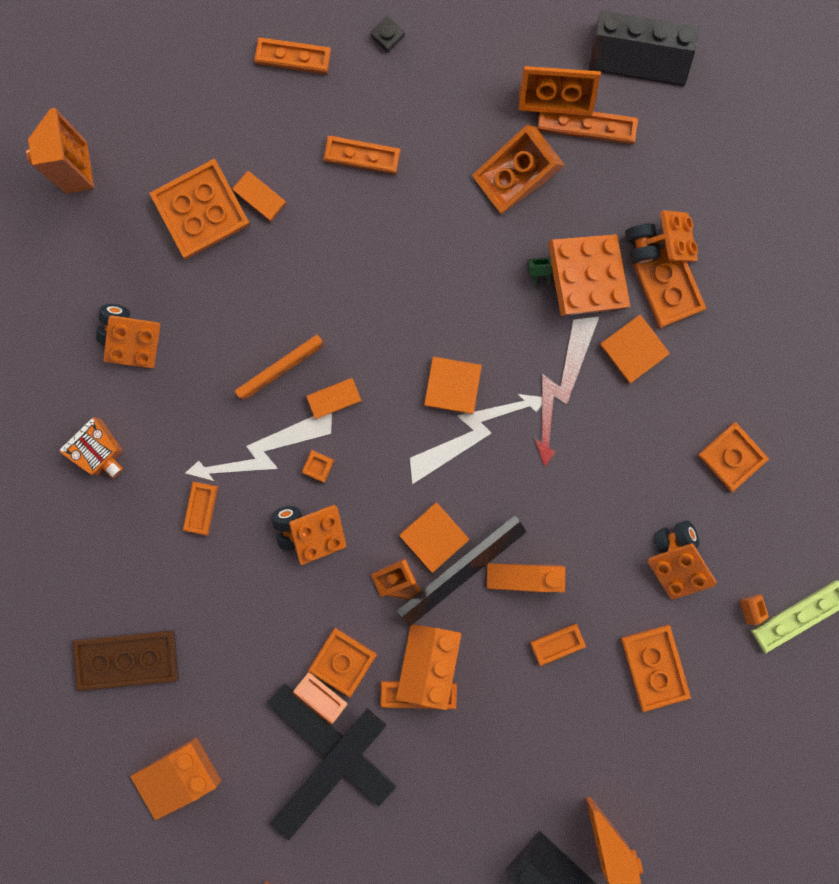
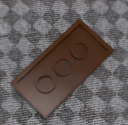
(125, 660)

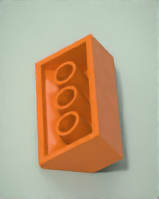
(60, 153)

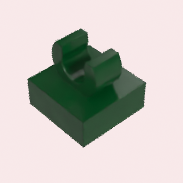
(540, 267)

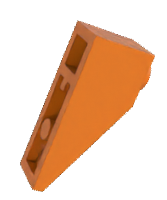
(526, 577)

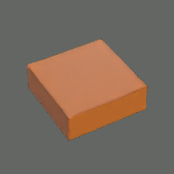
(318, 466)

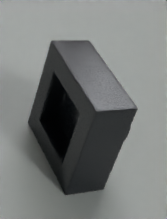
(387, 34)

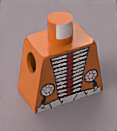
(94, 449)

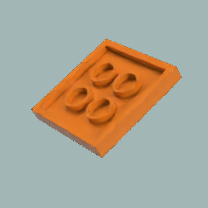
(199, 209)
(588, 274)

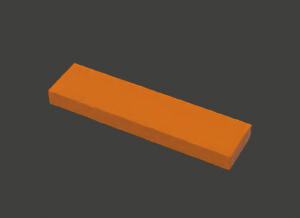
(599, 126)
(279, 367)

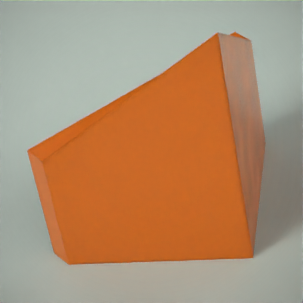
(396, 581)

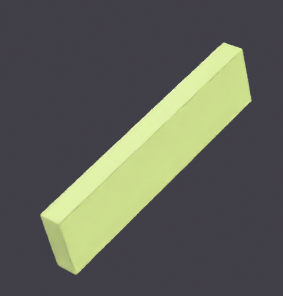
(798, 618)

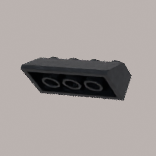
(643, 48)
(545, 864)

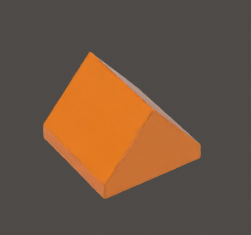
(754, 609)

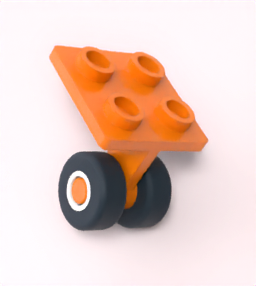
(677, 236)
(127, 339)
(309, 535)
(679, 562)

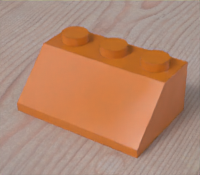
(558, 90)
(428, 666)

